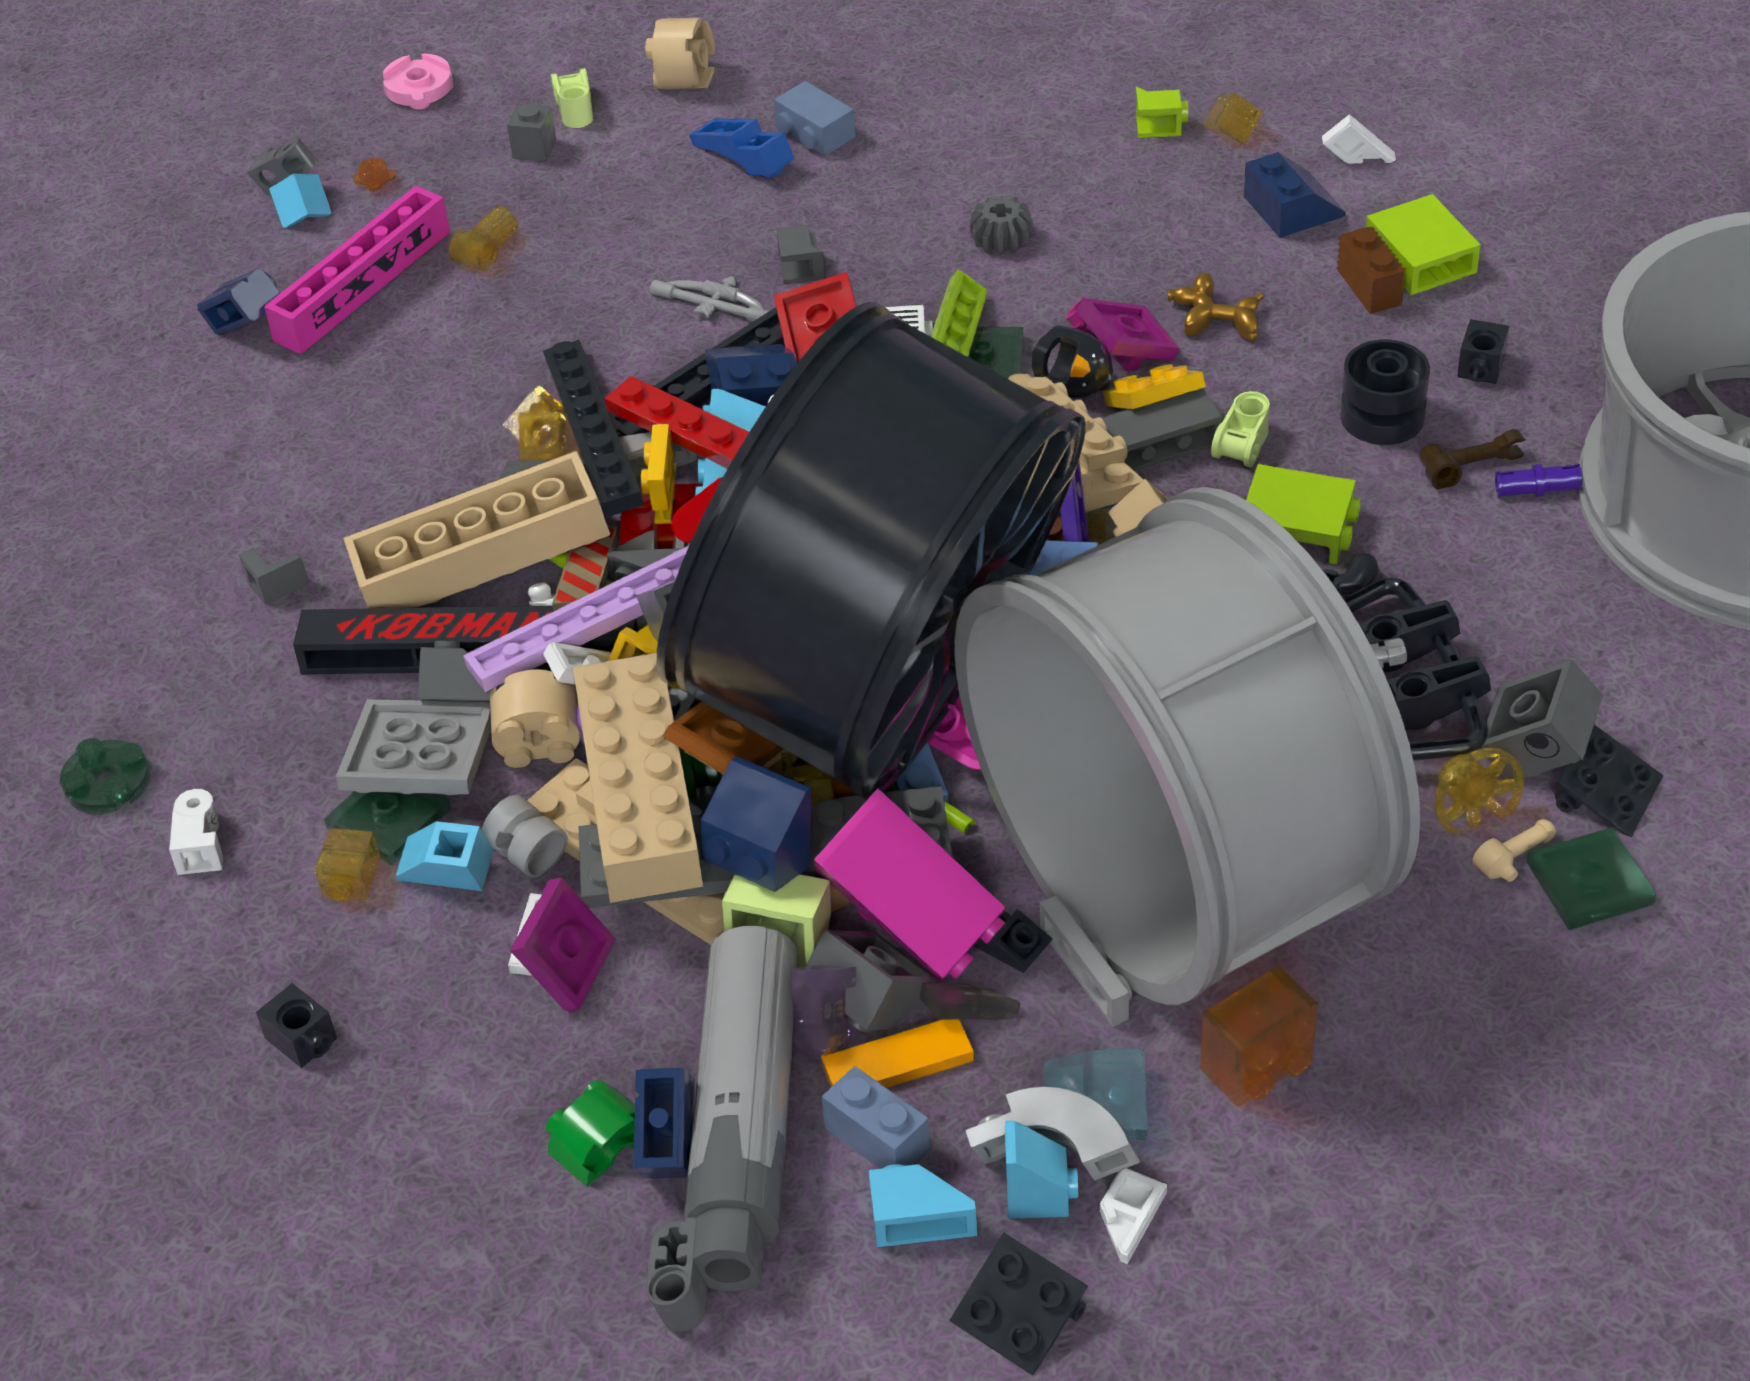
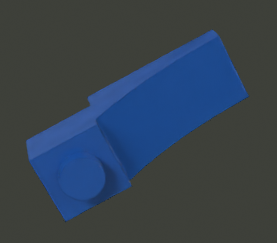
(745, 144)

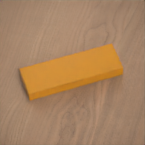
(904, 1054)

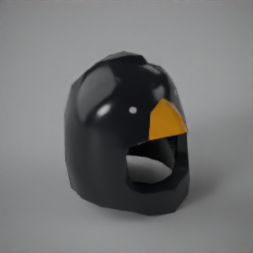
(1081, 362)

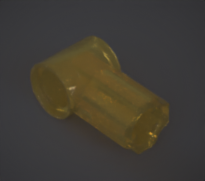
(481, 244)

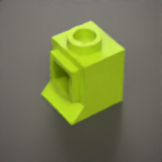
(1160, 113)

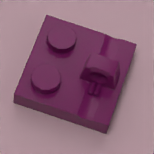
(1128, 332)
(563, 944)

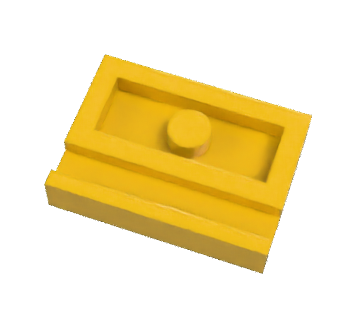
(661, 473)

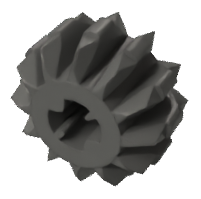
(1001, 224)

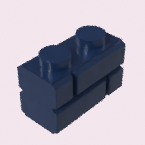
(238, 301)
(663, 1122)

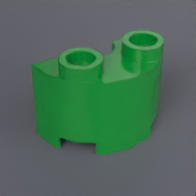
(592, 1131)

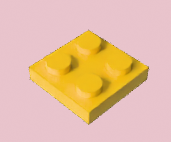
(1162, 384)

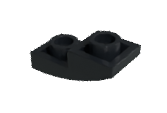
(1016, 942)

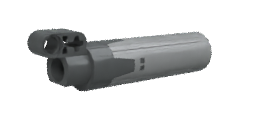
(735, 1129)

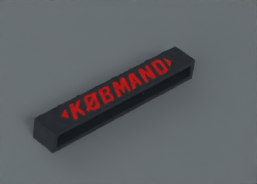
(393, 637)

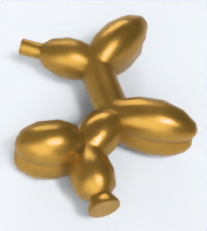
(1204, 310)

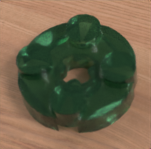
(96, 757)

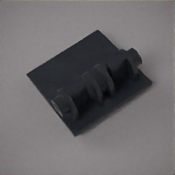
(1609, 783)
(1019, 1303)

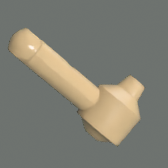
(1497, 858)

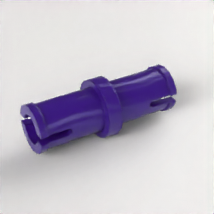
(1538, 480)

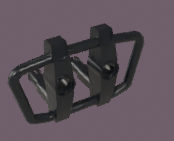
(1431, 691)

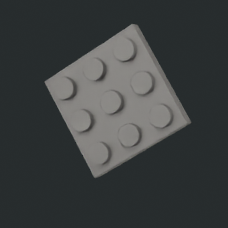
(415, 747)

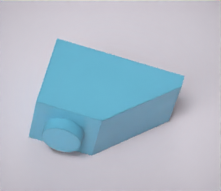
(1037, 1175)
(918, 1207)

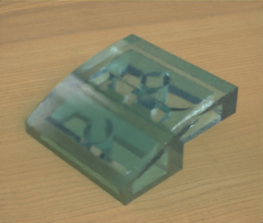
(1111, 1079)

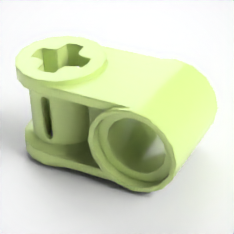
(573, 98)
(1243, 429)

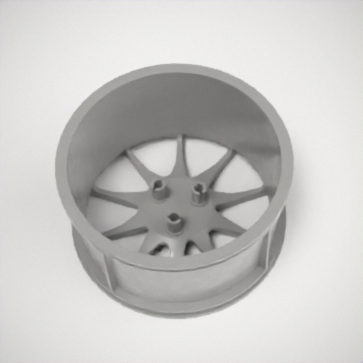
(1654, 485)
(1189, 741)

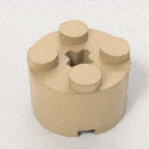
(681, 53)
(534, 718)

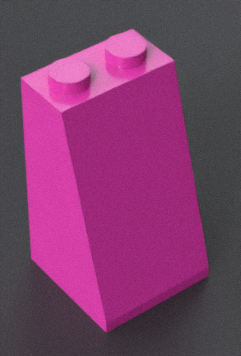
(910, 887)

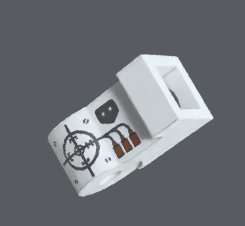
(193, 834)

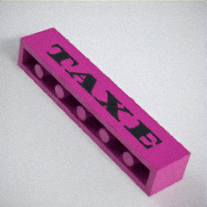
(357, 270)

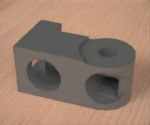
(283, 162)

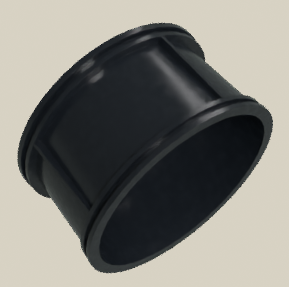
(853, 537)

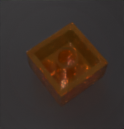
(1258, 1036)

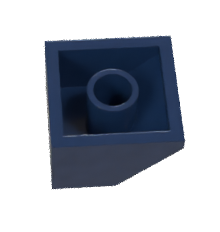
(1287, 195)
(750, 370)
(758, 825)

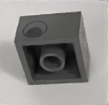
(1544, 718)

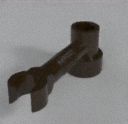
(1444, 467)

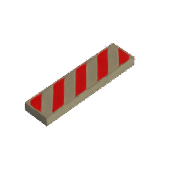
(585, 570)

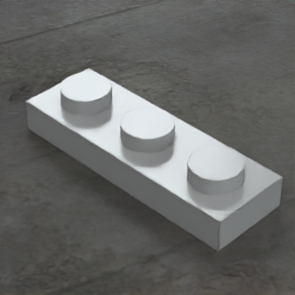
(1086, 961)

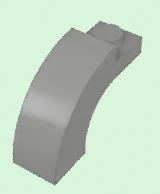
(1063, 1118)

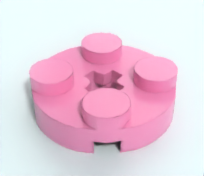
(417, 81)

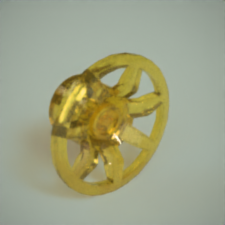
(1474, 786)

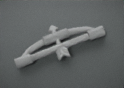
(716, 290)

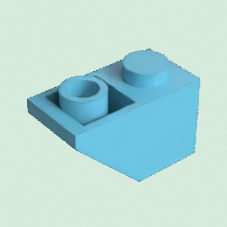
(446, 856)

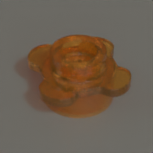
(373, 174)

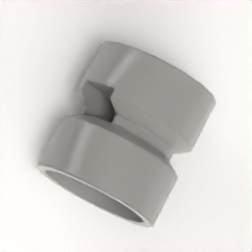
(524, 836)

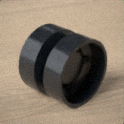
(1384, 392)

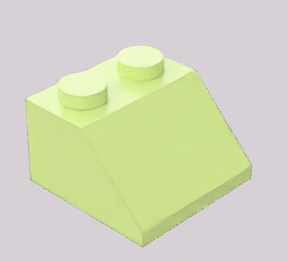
(796, 910)

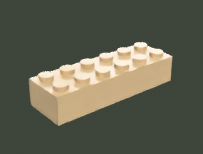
(477, 535)
(636, 779)

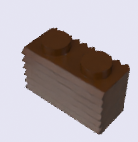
(1371, 269)

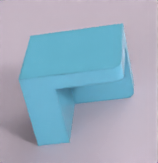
(299, 198)

